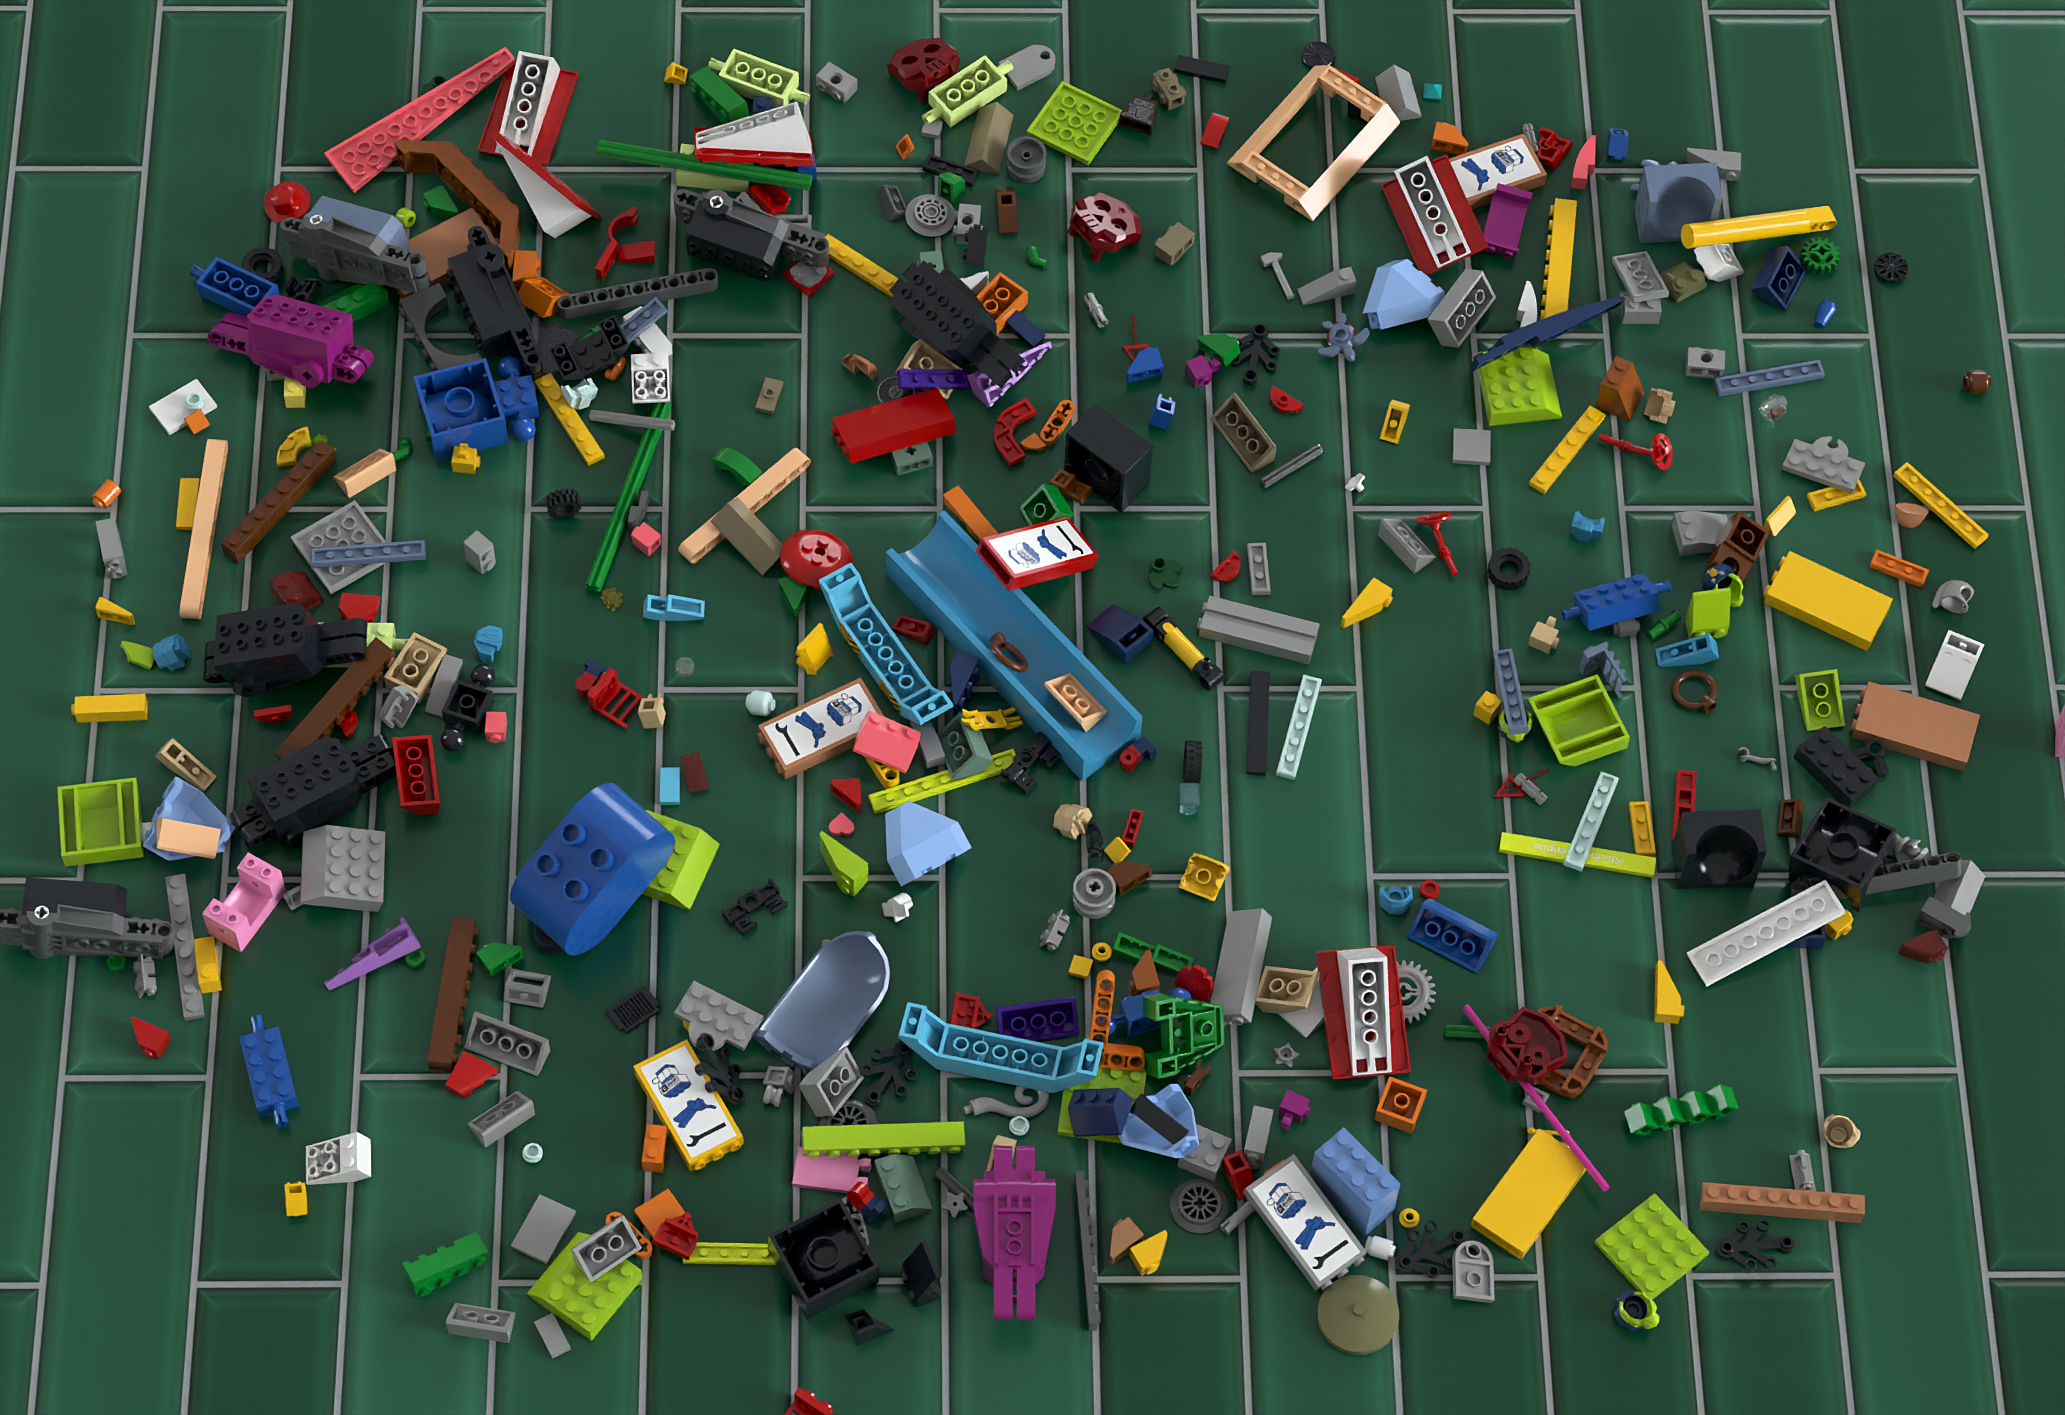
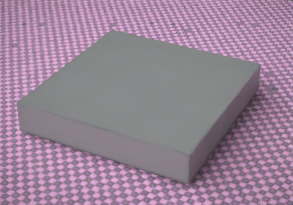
(1471, 446)

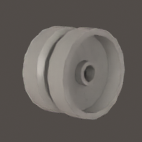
(1094, 893)

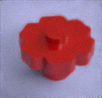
(1196, 982)

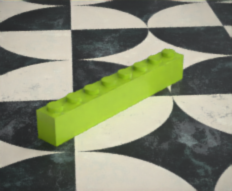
(883, 1138)

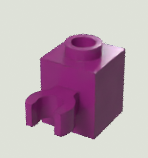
(1200, 371)
(1293, 1108)

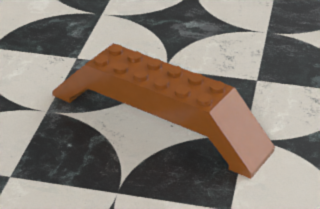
(468, 184)

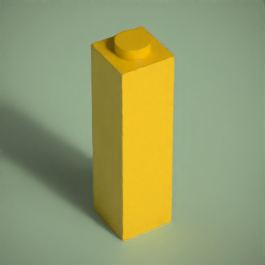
(110, 708)

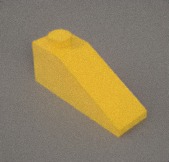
(1368, 603)
(207, 964)
(1667, 999)

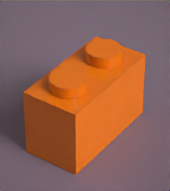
(654, 1148)

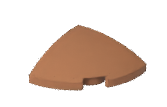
(855, 363)

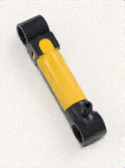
(1167, 632)

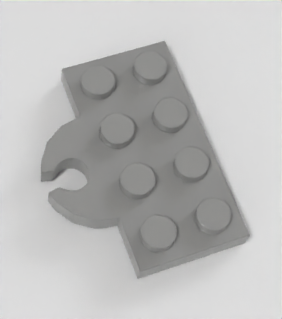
(1824, 463)
(717, 1016)

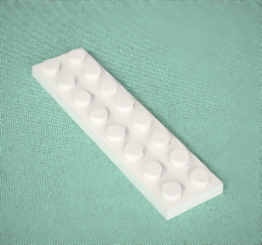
(1766, 933)

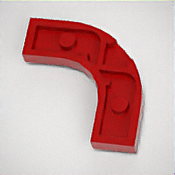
(1004, 430)

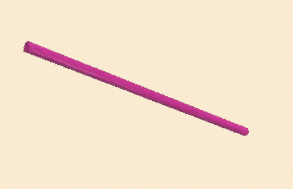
(1545, 1110)

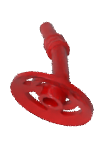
(1657, 453)
(1434, 523)

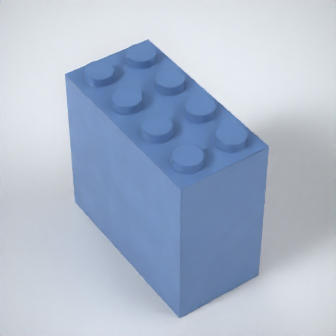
(1354, 1181)

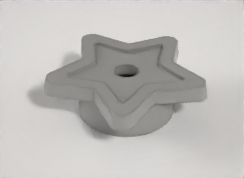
(1280, 1052)
(960, 1204)

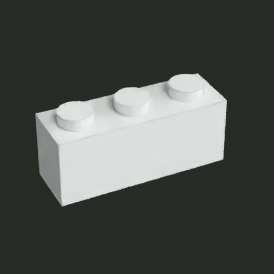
(652, 339)

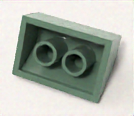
(963, 749)
(902, 1186)

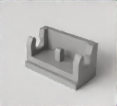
(398, 706)

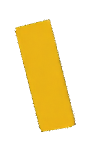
(1780, 516)

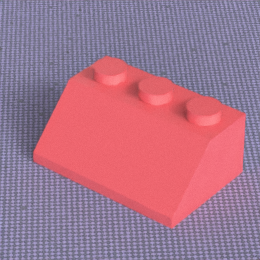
(886, 741)

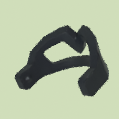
(1091, 827)

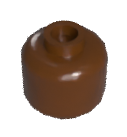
(1977, 381)

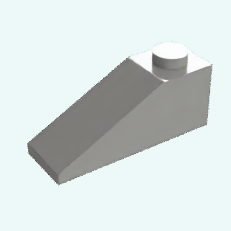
(1727, 162)
(1330, 286)

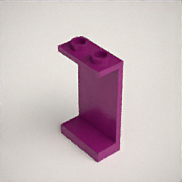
(1506, 220)

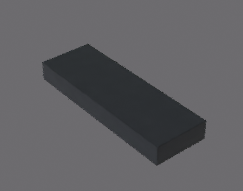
(1202, 69)
(937, 165)
(1158, 1119)

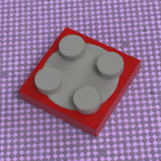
(807, 278)

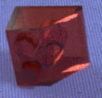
(294, 588)

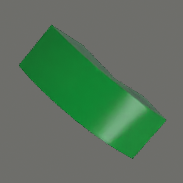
(739, 465)

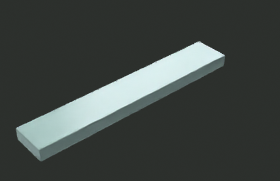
(1298, 727)
(1591, 821)

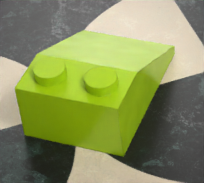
(1709, 613)
(1820, 699)
(846, 867)

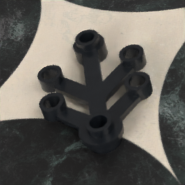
(1256, 351)
(891, 1070)
(732, 1090)
(1753, 1247)
(1427, 1251)

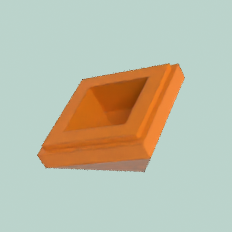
(904, 146)

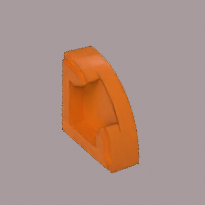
(1033, 442)

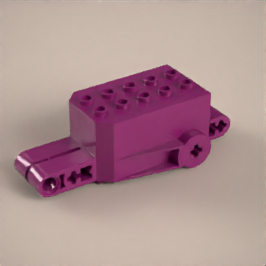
(295, 340)
(1014, 1228)

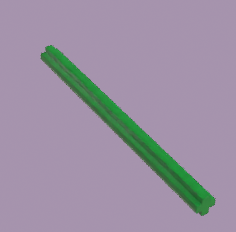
(690, 163)
(625, 501)

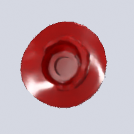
(286, 201)

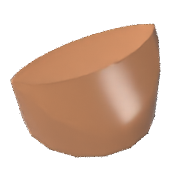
(1910, 514)

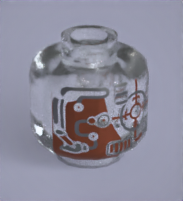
(1773, 407)

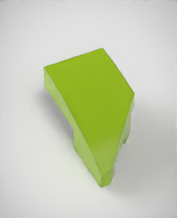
(138, 654)

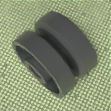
(1026, 159)

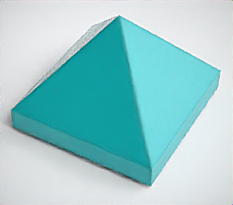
(1432, 91)

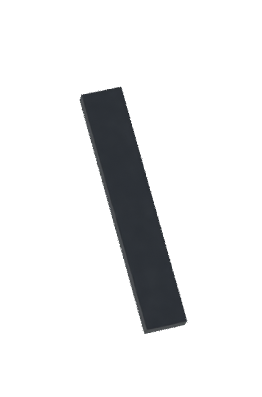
(1258, 723)

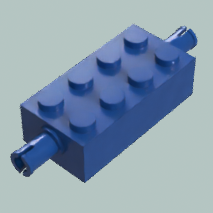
(232, 286)
(1616, 601)
(268, 1071)

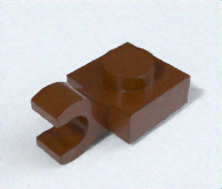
(1193, 1081)

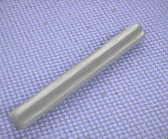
(632, 420)

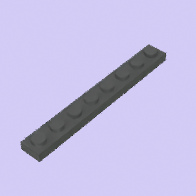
(1088, 1258)

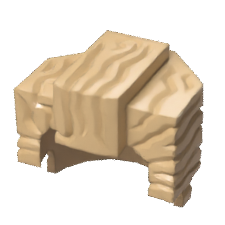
(1659, 405)
(1072, 820)

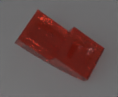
(694, 772)

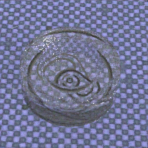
(685, 667)

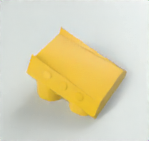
(814, 650)
(1204, 876)

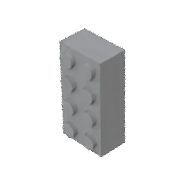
(1461, 308)

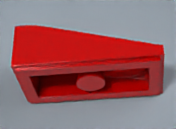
(637, 252)
(914, 629)

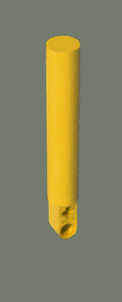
(1757, 227)

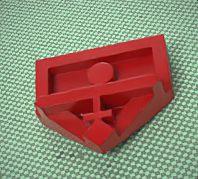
(358, 606)
(968, 1011)
(677, 1236)

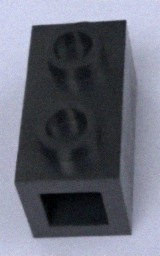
(977, 243)

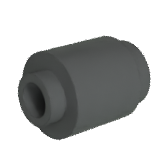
(1625, 628)

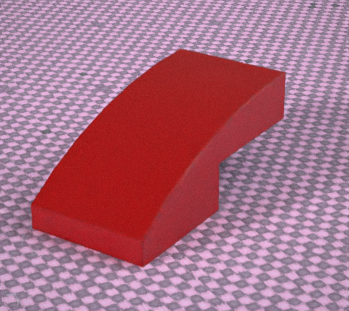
(1214, 131)

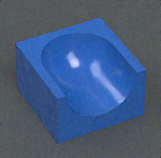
(461, 408)

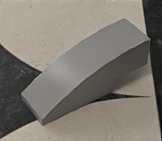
(447, 674)
(929, 744)

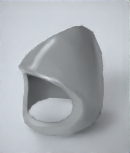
(1953, 596)

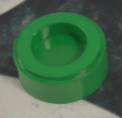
(415, 959)
(116, 963)

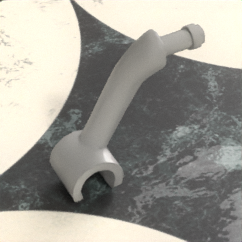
(1745, 751)

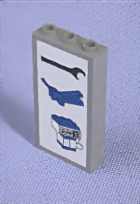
(1305, 1223)

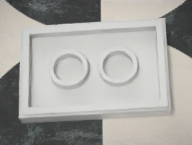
(172, 409)

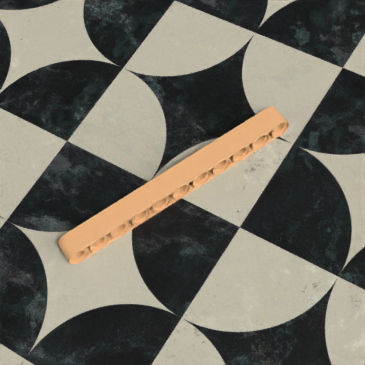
(203, 529)

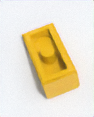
(110, 611)

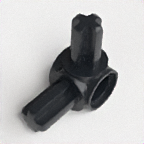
(1878, 758)

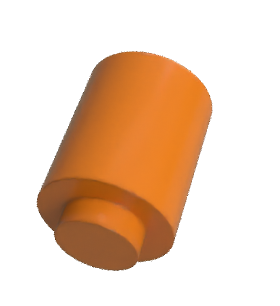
(106, 494)

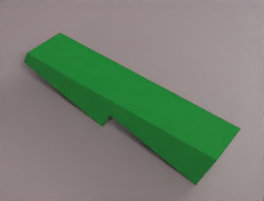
(1163, 957)

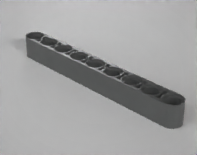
(628, 291)
(1899, 874)

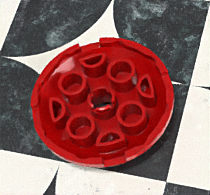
(813, 555)

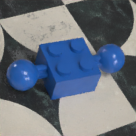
(517, 398)
(1132, 1016)

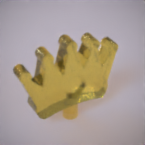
(612, 598)

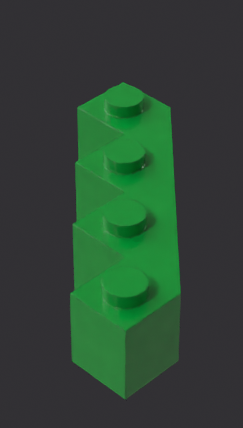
(1690, 1108)

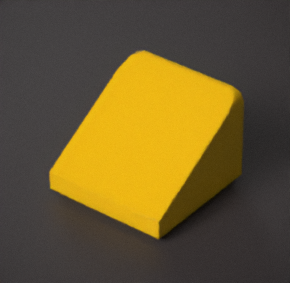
(676, 74)

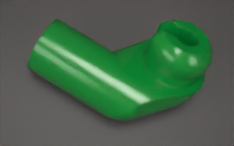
(1032, 256)
(404, 449)

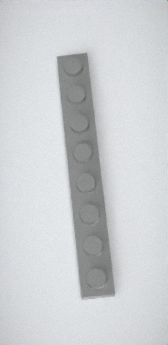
(184, 947)

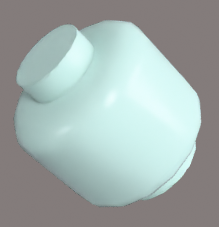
(760, 703)

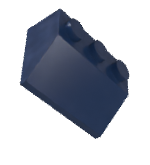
(1779, 278)
(1099, 1111)

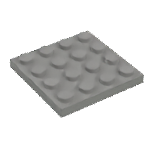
(341, 528)

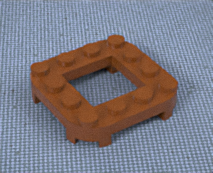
(1589, 1061)

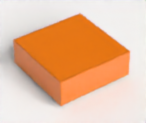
(196, 421)

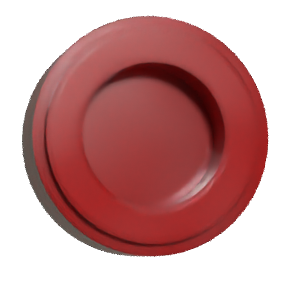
(1429, 889)

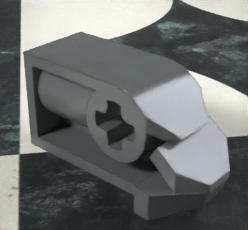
(1944, 919)

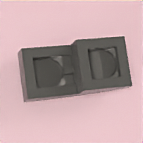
(637, 513)

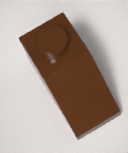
(1128, 875)

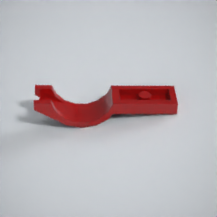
(623, 220)

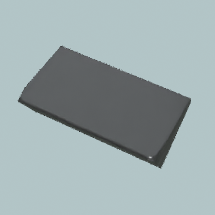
(892, 202)

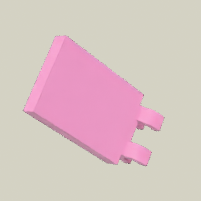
(829, 1173)

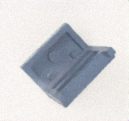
(1600, 658)

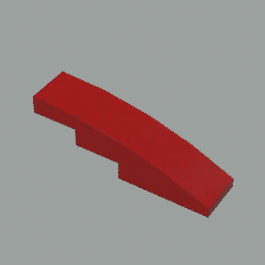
(1684, 796)

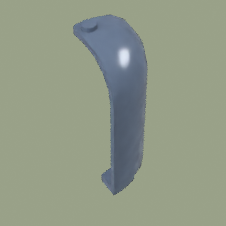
(827, 1001)

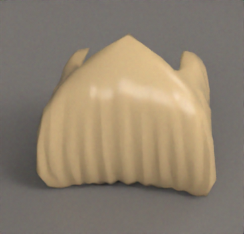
(1840, 1131)

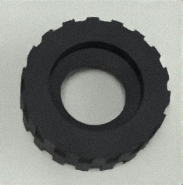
(264, 254)
(1507, 582)
(1192, 761)

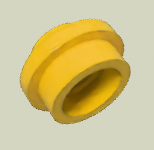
(1101, 957)
(1409, 1223)

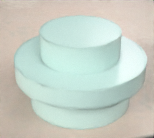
(194, 401)
(1019, 1126)
(532, 1153)

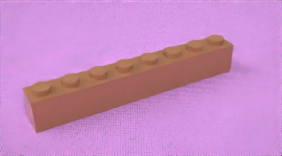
(1782, 1202)

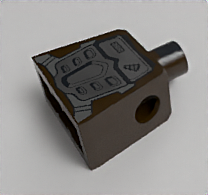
(1139, 114)

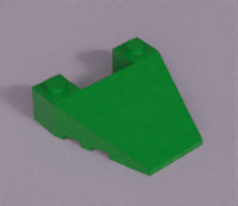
(1187, 1032)

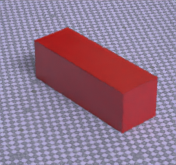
(1132, 827)

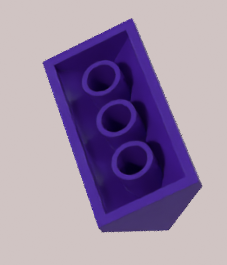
(1039, 1019)

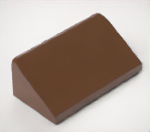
(1791, 818)

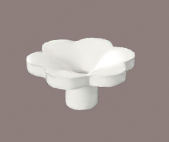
(1355, 483)

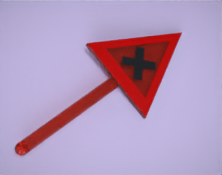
(1133, 350)
(1511, 789)

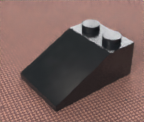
(921, 1276)

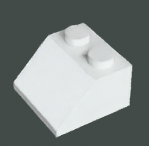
(1718, 262)

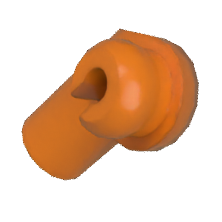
(617, 369)

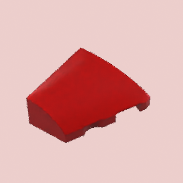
(1552, 148)
(468, 1075)

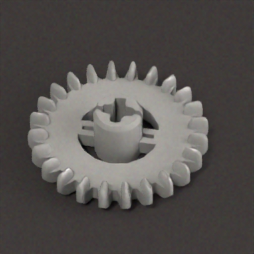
(1422, 992)

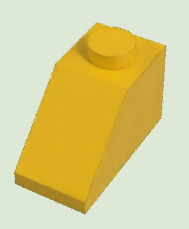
(1394, 421)
(1148, 1253)

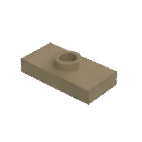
(769, 395)

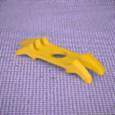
(999, 718)

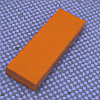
(1899, 568)

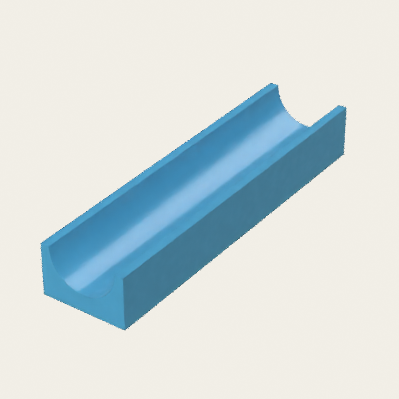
(971, 605)

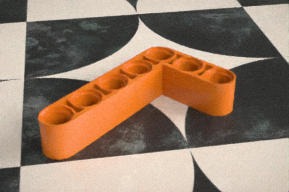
(1101, 1027)

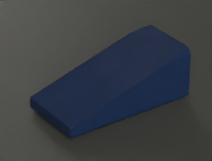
(1024, 329)

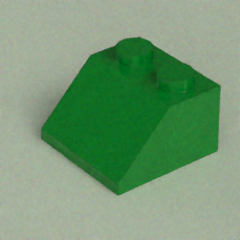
(1045, 505)

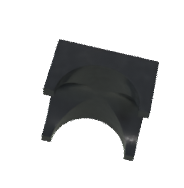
(1843, 849)

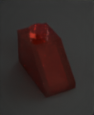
(1925, 948)

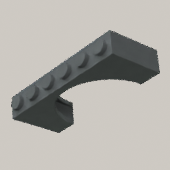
(419, 311)

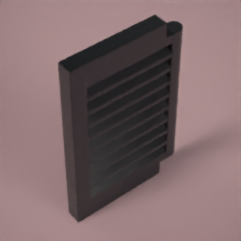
(633, 1010)

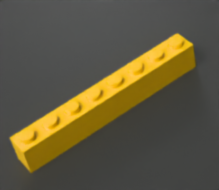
(1559, 257)

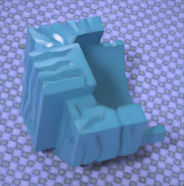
(1586, 529)
(487, 642)
(171, 652)
(1395, 900)

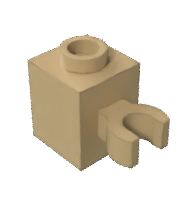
(1544, 636)
(652, 712)

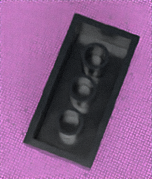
(1836, 767)

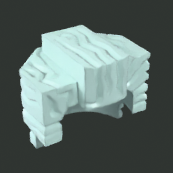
(581, 395)

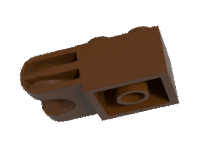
(1738, 544)

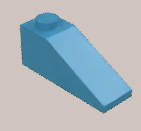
(1688, 652)

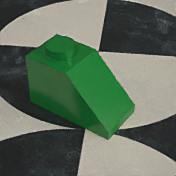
(950, 186)
(439, 203)
(1220, 347)
(793, 594)
(498, 957)

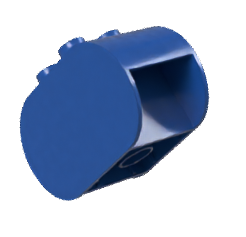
(592, 868)

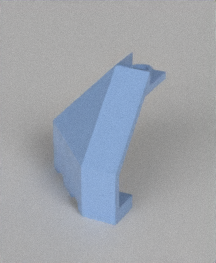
(1400, 295)
(188, 805)
(920, 841)
(1142, 1136)

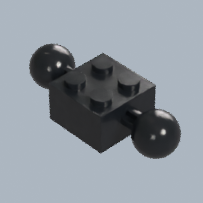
(467, 707)

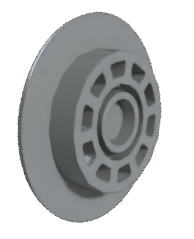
(931, 210)

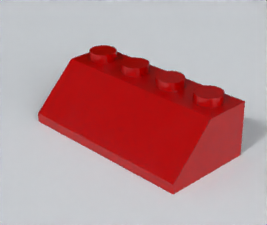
(416, 774)

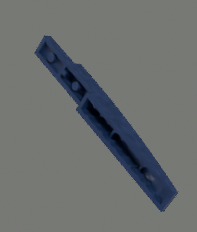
(1545, 330)

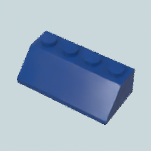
(1452, 935)

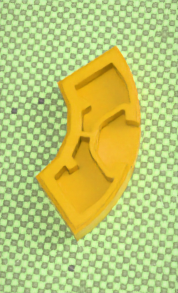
(292, 446)

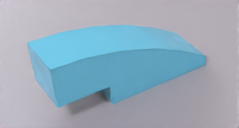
(673, 608)

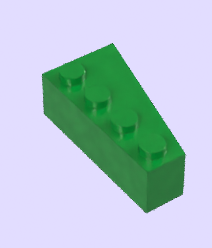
(718, 96)
(445, 1264)

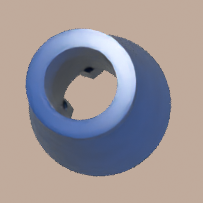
(1824, 313)

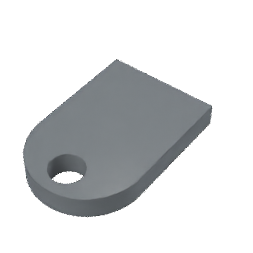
(1029, 65)
(1473, 1274)

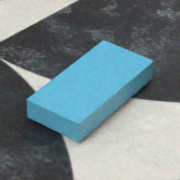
(670, 786)

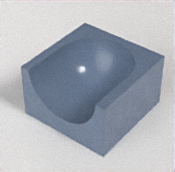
(1676, 197)

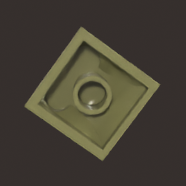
(1683, 280)

